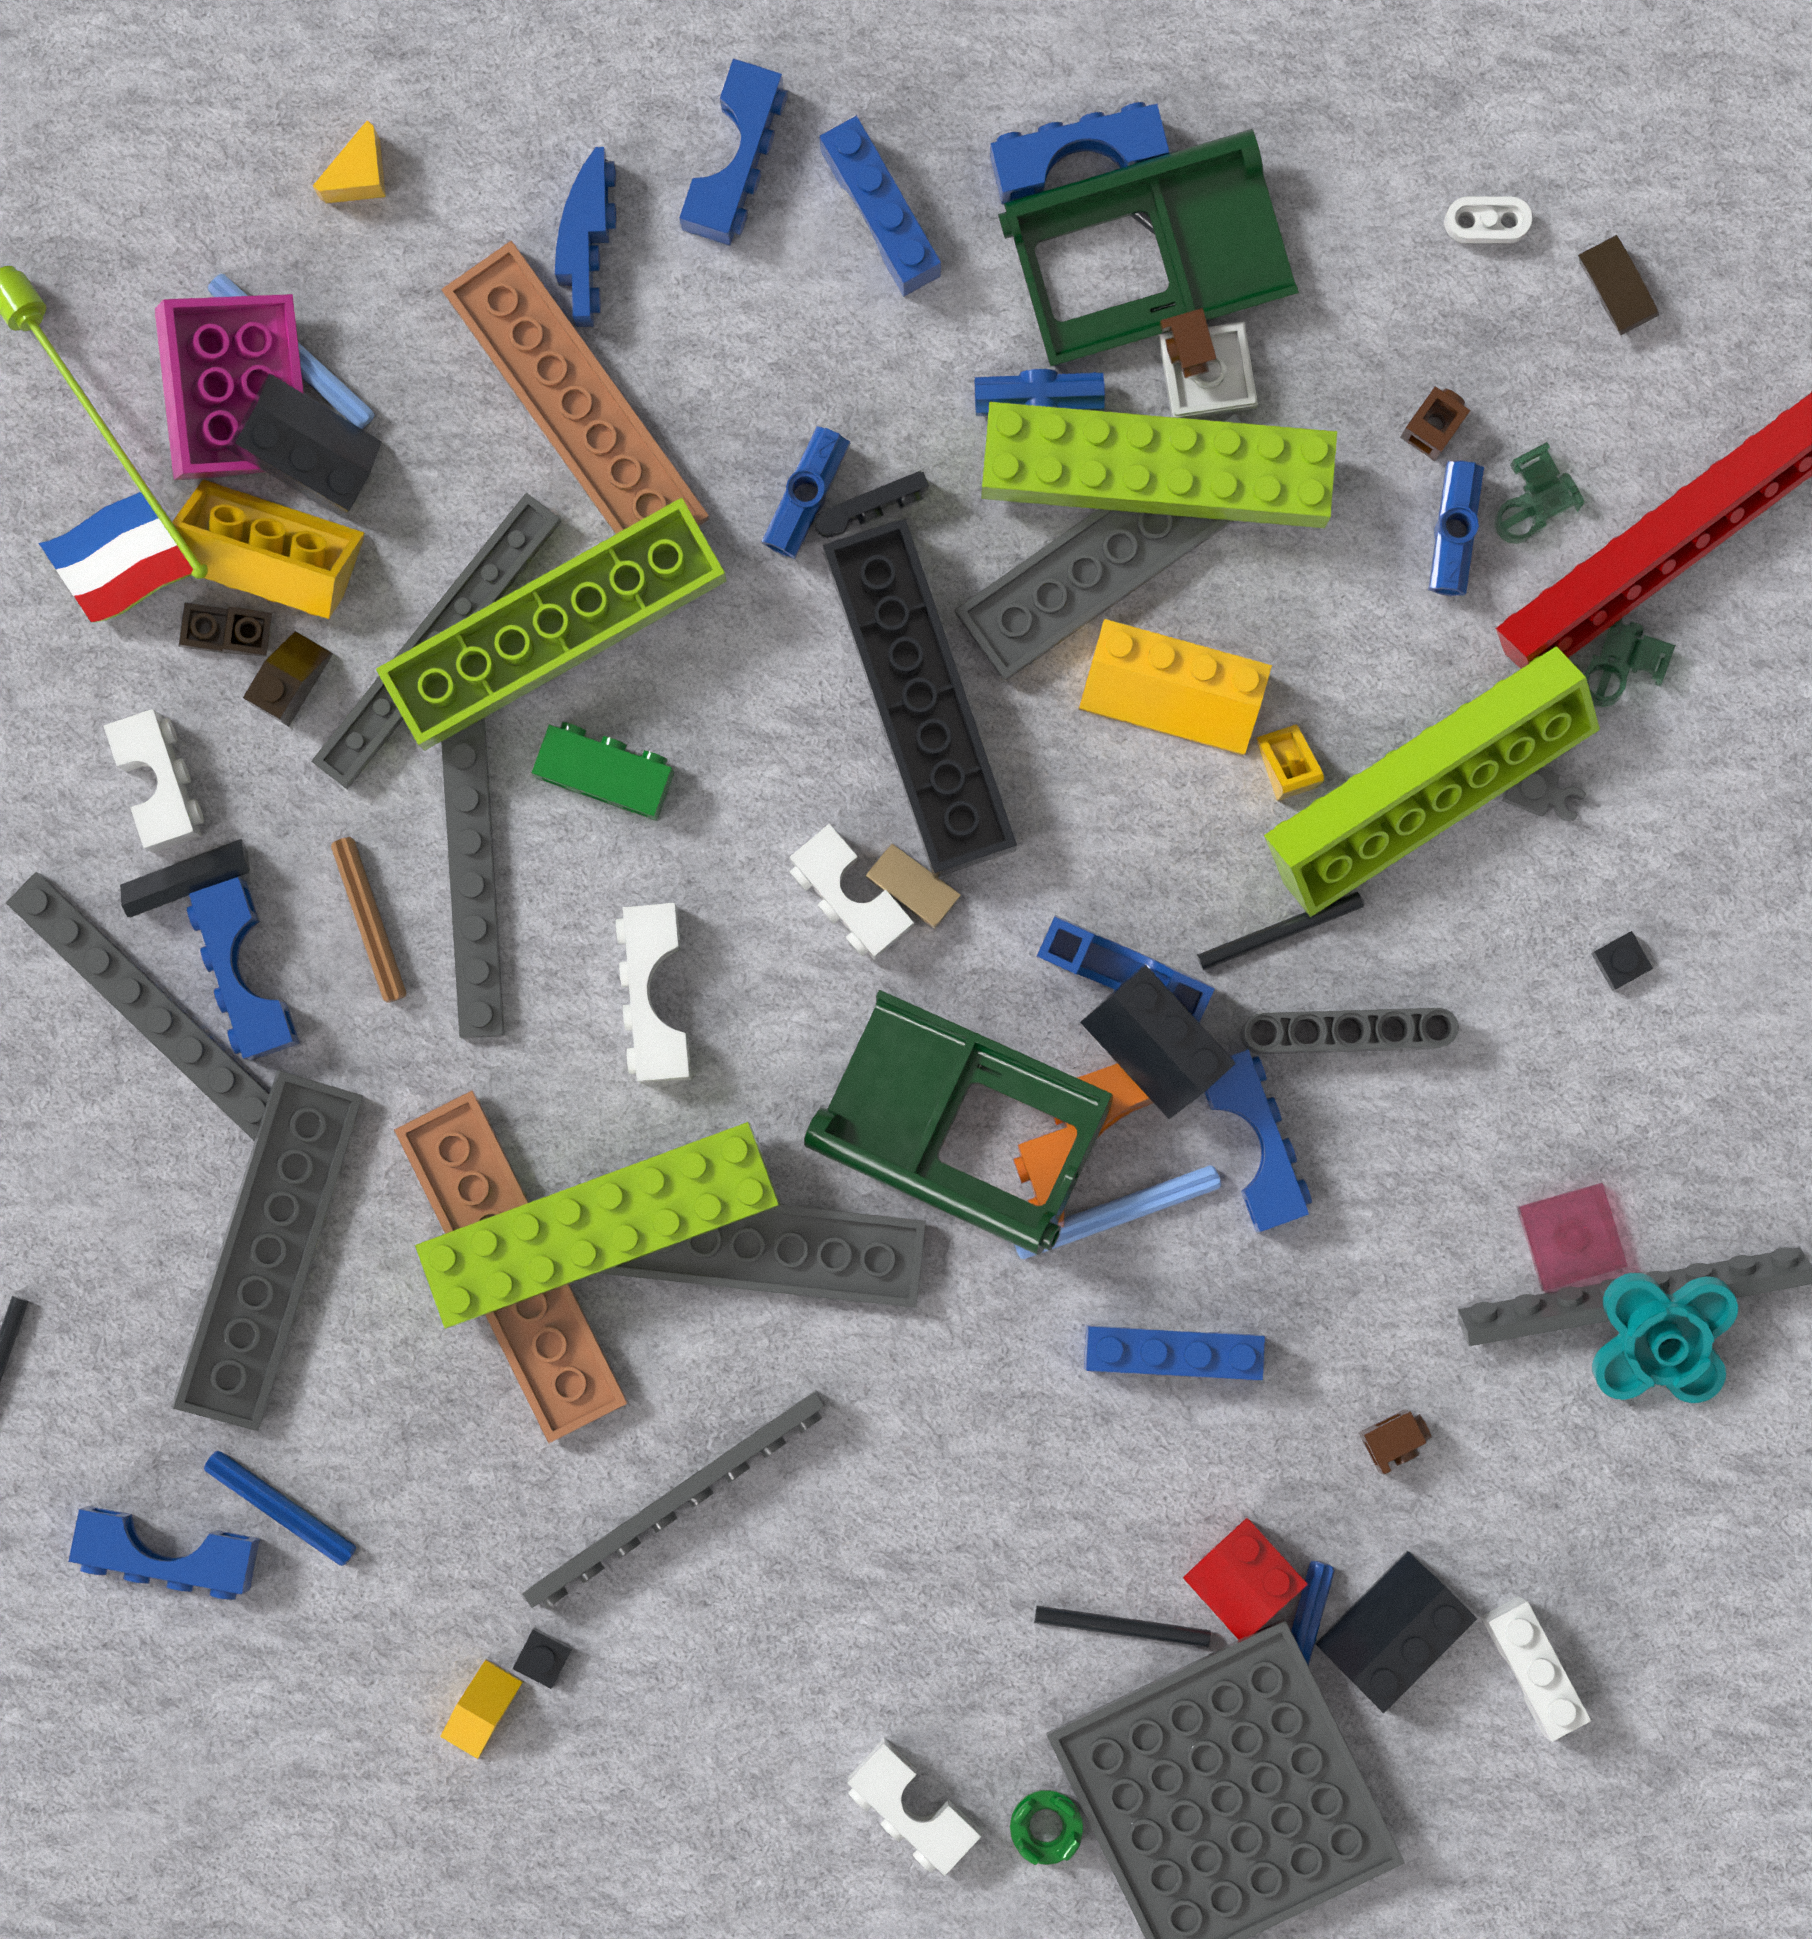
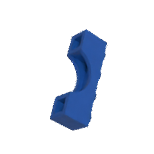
(1124, 137)
(717, 201)
(882, 205)
(225, 917)
(1112, 963)
(1274, 1192)
(1174, 1352)
(110, 1541)

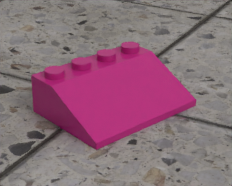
(213, 367)

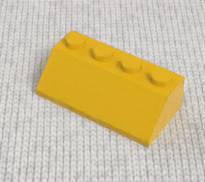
(269, 548)
(1174, 687)

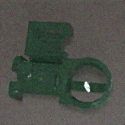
(1547, 492)
(1630, 653)

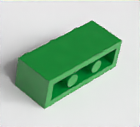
(603, 770)

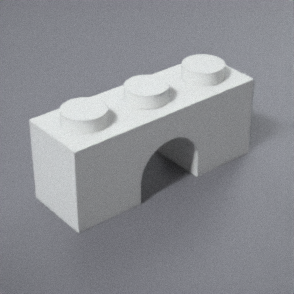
(169, 814)
(872, 924)
(1536, 1667)
(938, 1837)

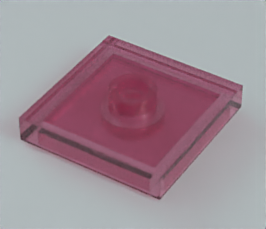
(1572, 1236)

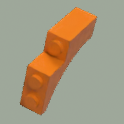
(1045, 1156)

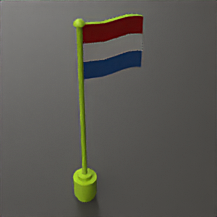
(124, 547)

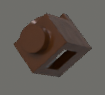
(1189, 342)
(1425, 437)
(1395, 1439)

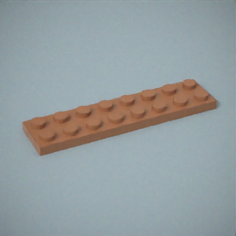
(567, 390)
(542, 1336)

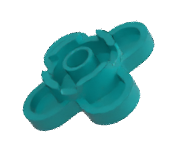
(1664, 1338)

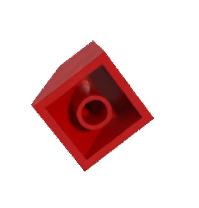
(1245, 1580)

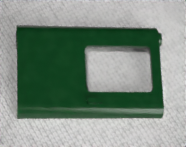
(1209, 226)
(905, 1096)

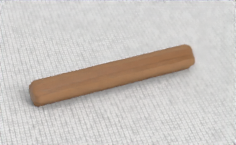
(368, 919)

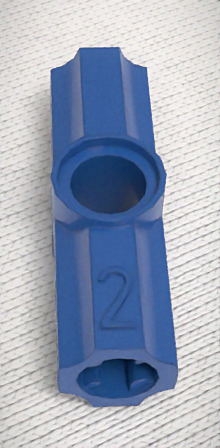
(1041, 388)
(816, 468)
(1458, 502)

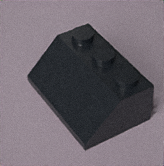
(305, 445)
(1158, 1042)
(1395, 1631)

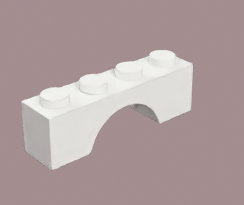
(650, 938)

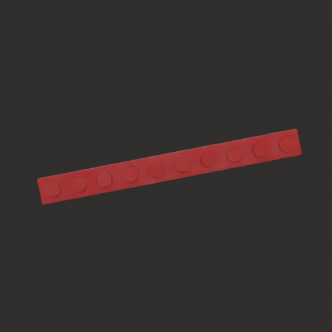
(1665, 541)

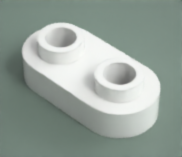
(1486, 219)

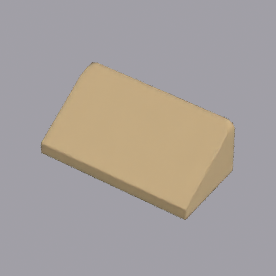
(913, 886)

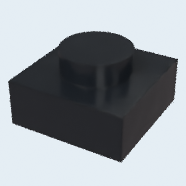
(1622, 960)
(542, 1658)

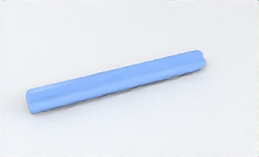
(311, 369)
(1134, 1206)

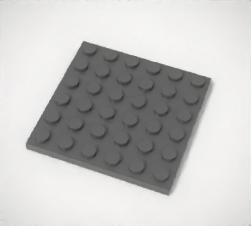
(1226, 1793)

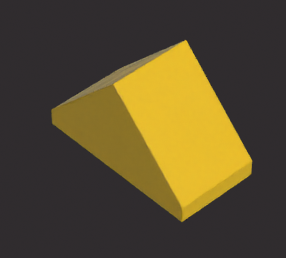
(355, 171)
(1289, 762)
(481, 1708)

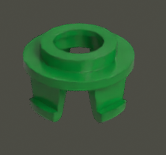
(1041, 1851)

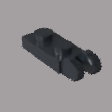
(869, 505)

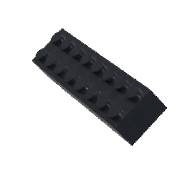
(919, 698)

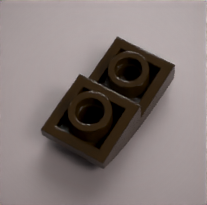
(1618, 285)
(225, 630)

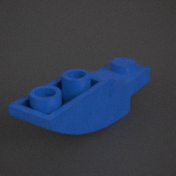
(583, 222)

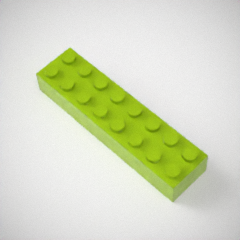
(1159, 465)
(552, 624)
(1433, 781)
(597, 1225)

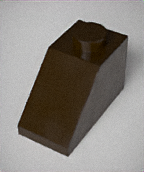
(287, 677)

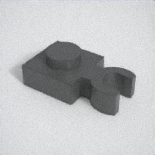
(1539, 792)

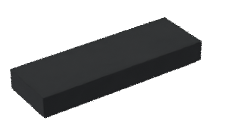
(184, 878)

